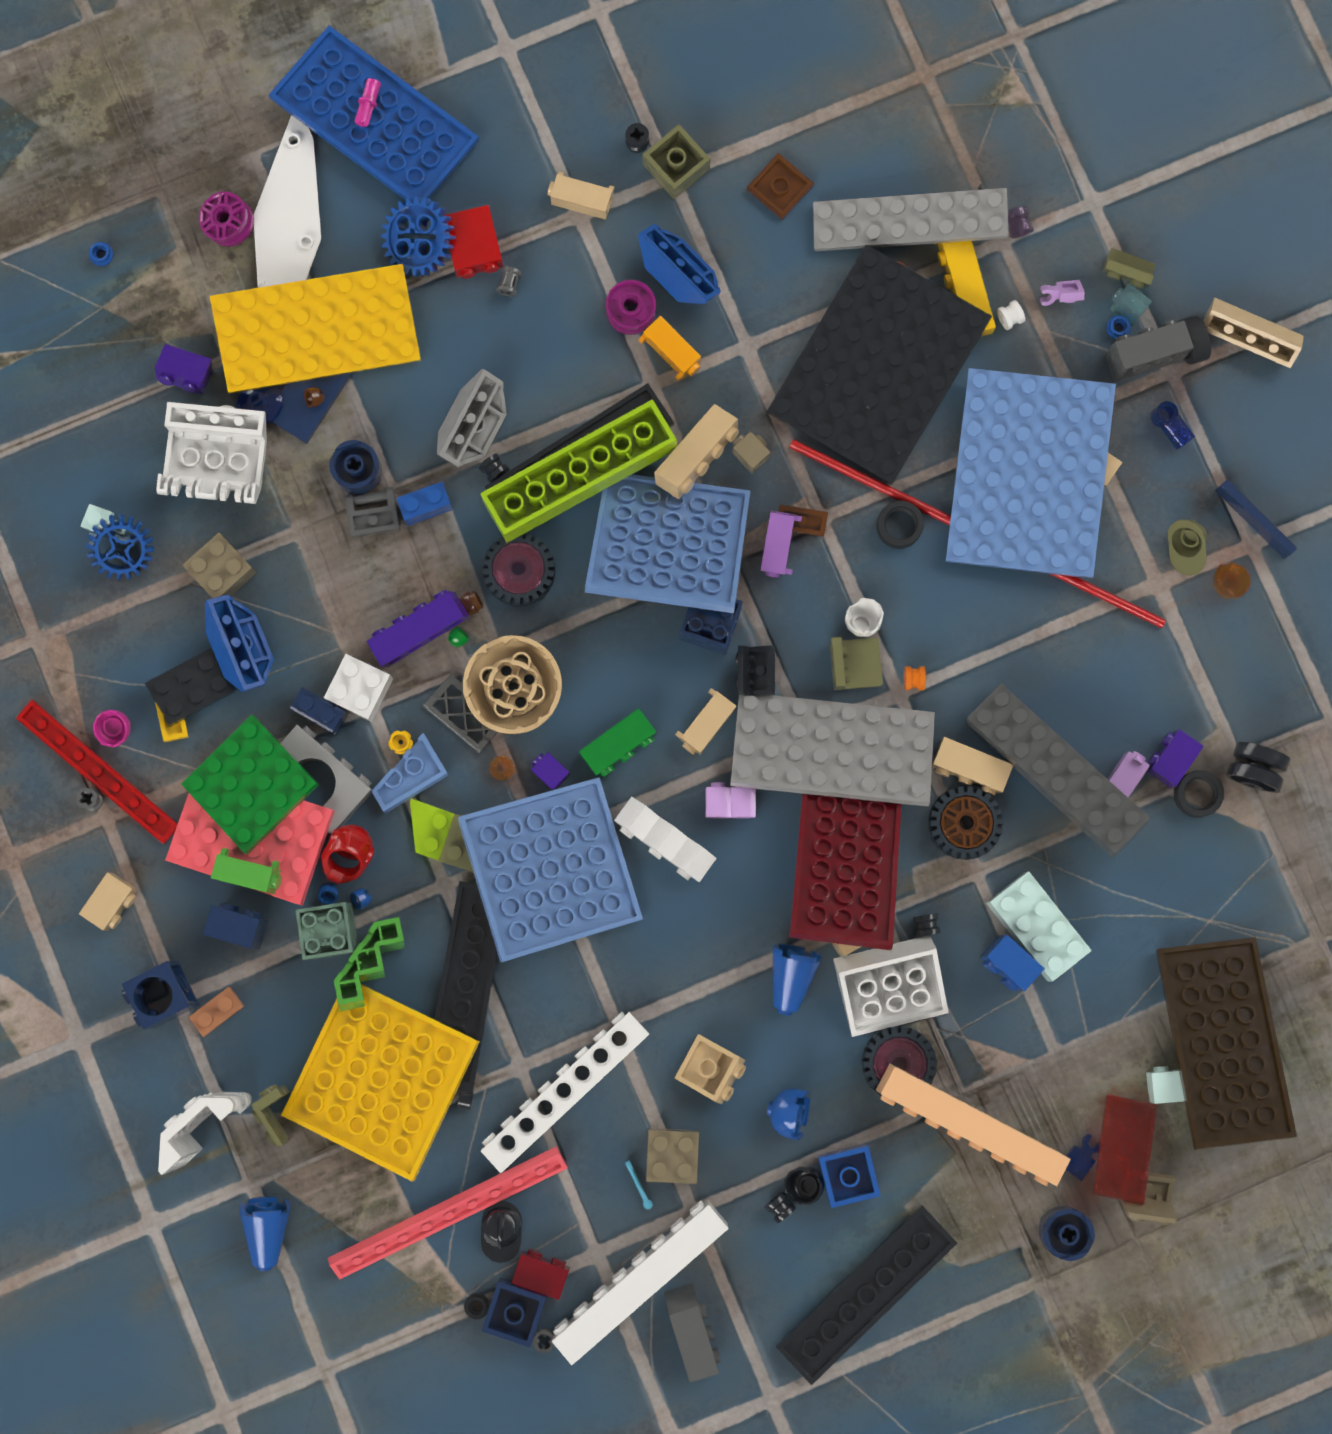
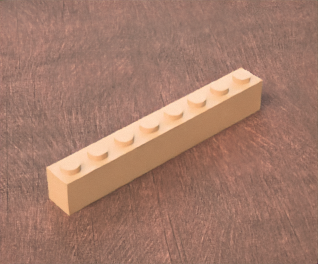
(972, 1124)

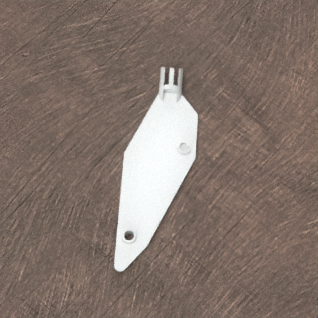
(288, 212)

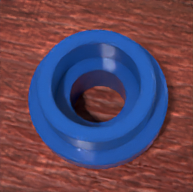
(96, 249)
(1121, 321)

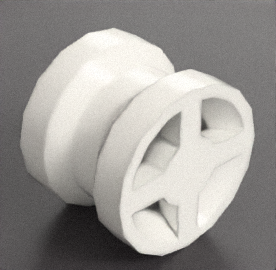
(1011, 315)

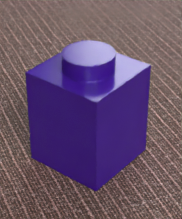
(549, 770)

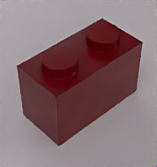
(541, 1274)

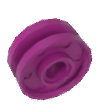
(237, 226)
(630, 293)

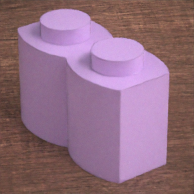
(729, 801)

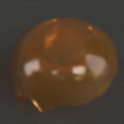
(1231, 581)

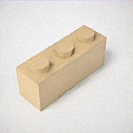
(971, 766)

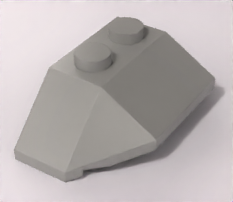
(472, 420)

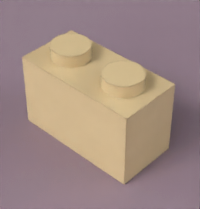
(109, 902)

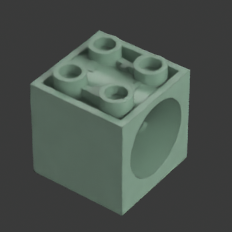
(327, 931)

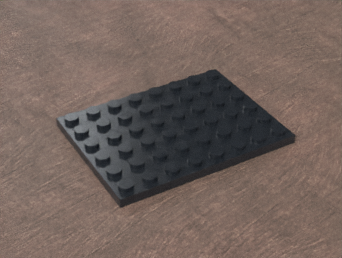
(879, 364)

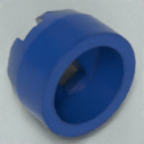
(360, 898)
(327, 899)

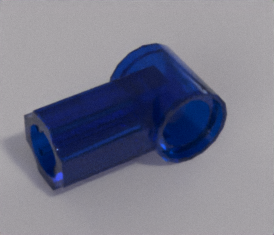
(1174, 427)

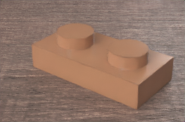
(216, 1011)

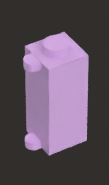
(1128, 772)

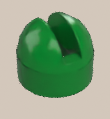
(457, 637)

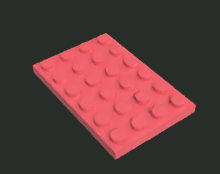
(293, 843)

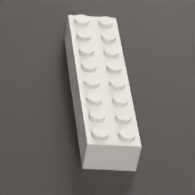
(639, 1282)

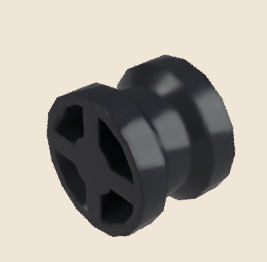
(637, 144)
(493, 467)
(926, 925)
(780, 1207)

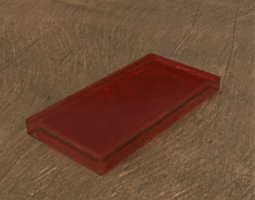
(1125, 1149)

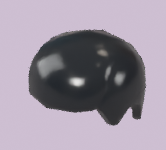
(804, 1185)

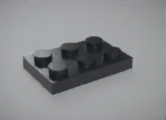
(189, 687)

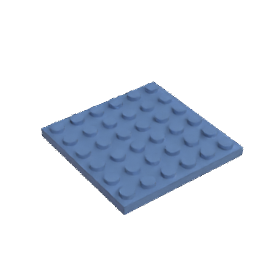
(669, 546)
(549, 869)

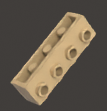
(1253, 332)
(697, 451)

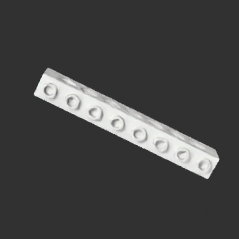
(503, 1157)

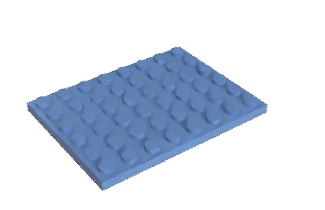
(1030, 473)

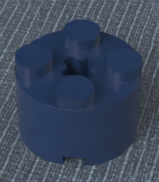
(343, 462)
(1078, 1240)

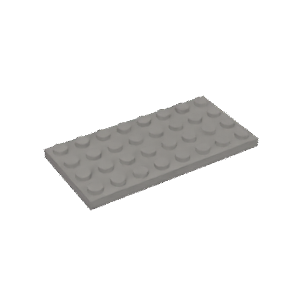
(833, 749)

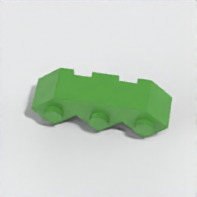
(366, 962)

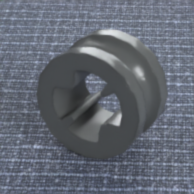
(536, 1340)

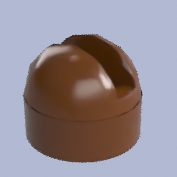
(313, 397)

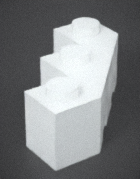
(664, 840)

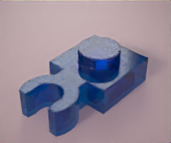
(1080, 1158)

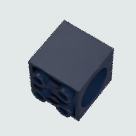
(710, 627)
(182, 994)

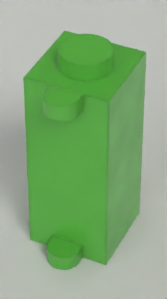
(246, 873)

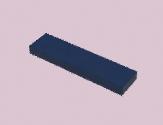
(1256, 519)

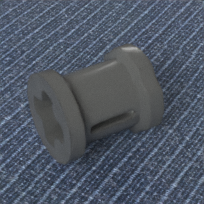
(509, 281)
(81, 798)

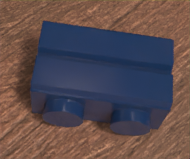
(319, 711)

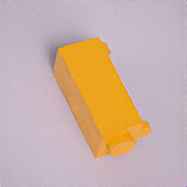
(672, 348)

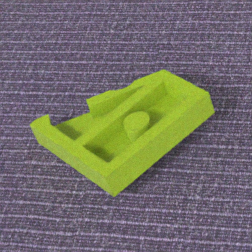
(429, 828)

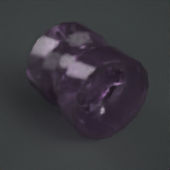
(1019, 222)

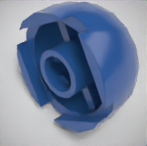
(789, 1112)

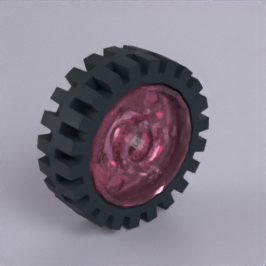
(523, 588)
(898, 1042)

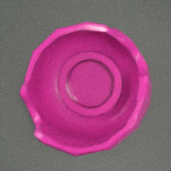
(112, 728)

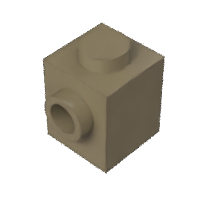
(751, 451)

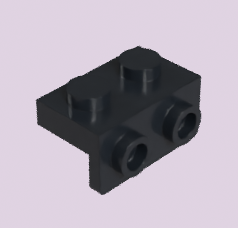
(756, 670)

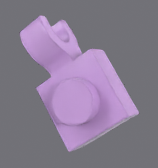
(1064, 291)

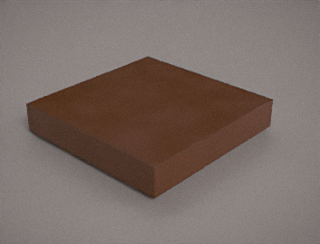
(780, 186)

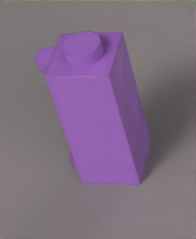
(778, 543)

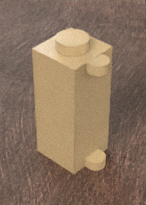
(580, 196)
(707, 723)

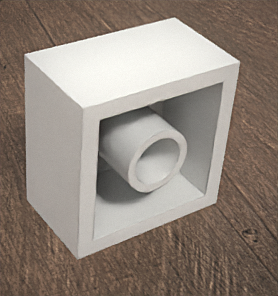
(358, 688)

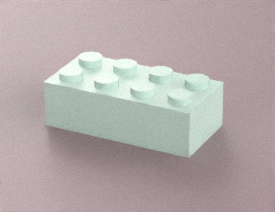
(1038, 926)

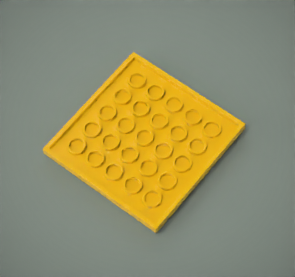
(381, 1081)

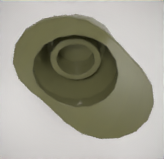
(1187, 546)

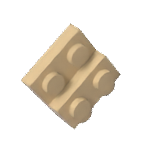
(711, 1069)

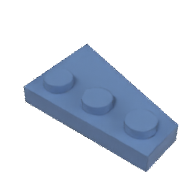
(412, 775)

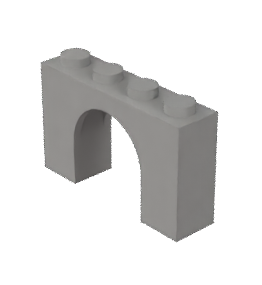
(349, 790)

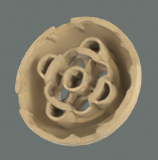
(485, 675)

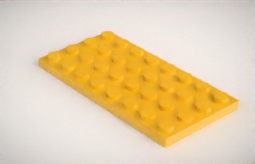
(315, 328)

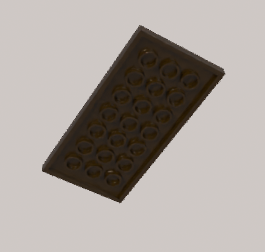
(1225, 1043)

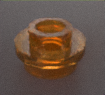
(502, 775)

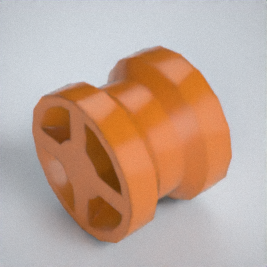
(914, 678)

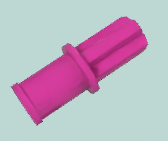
(367, 102)

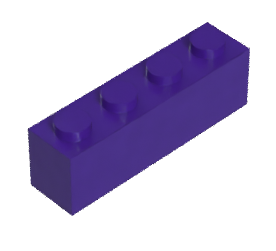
(418, 628)

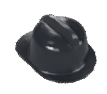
(501, 1231)

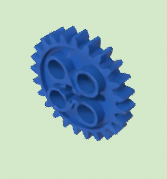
(418, 213)

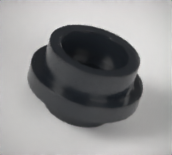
(470, 1311)

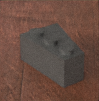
(691, 1332)

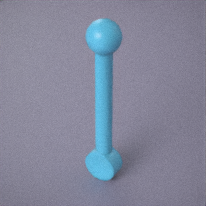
(647, 1204)

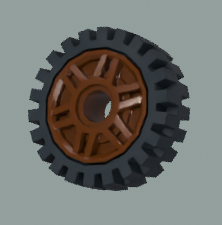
(982, 812)

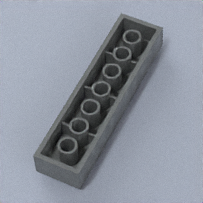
(1057, 771)

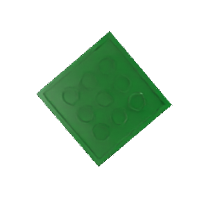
(249, 784)

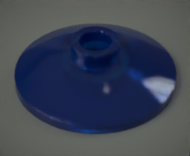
(269, 401)

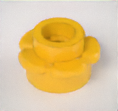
(405, 737)

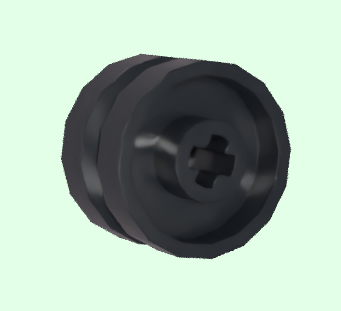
(1258, 767)

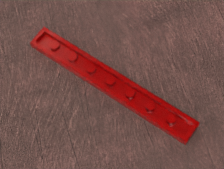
(98, 771)

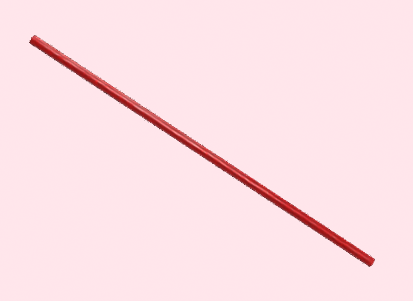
(945, 518)

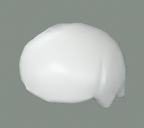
(864, 617)

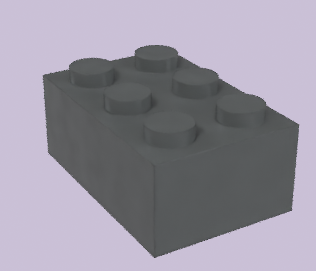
(1149, 350)

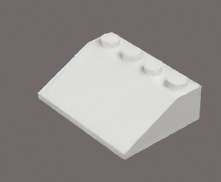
(891, 985)

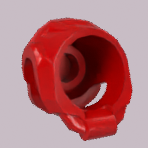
(351, 843)

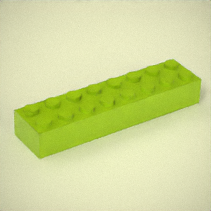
(579, 471)

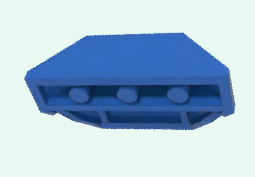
(677, 266)
(237, 643)

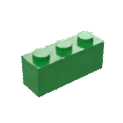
(618, 743)

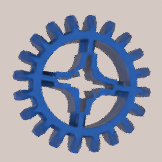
(112, 553)

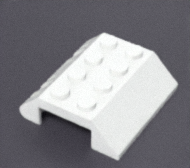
(214, 452)
(177, 1144)

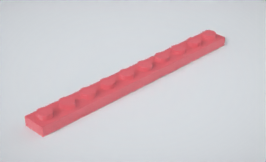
(447, 1213)

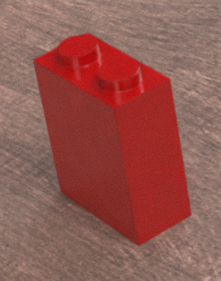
(474, 242)

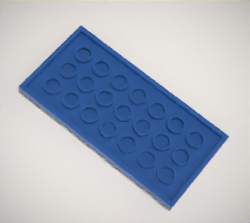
(408, 139)

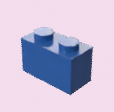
(424, 503)

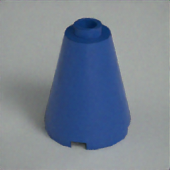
(792, 976)
(264, 1229)

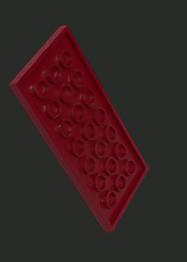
(846, 871)

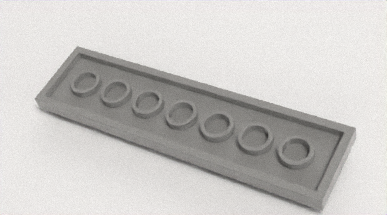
(911, 219)

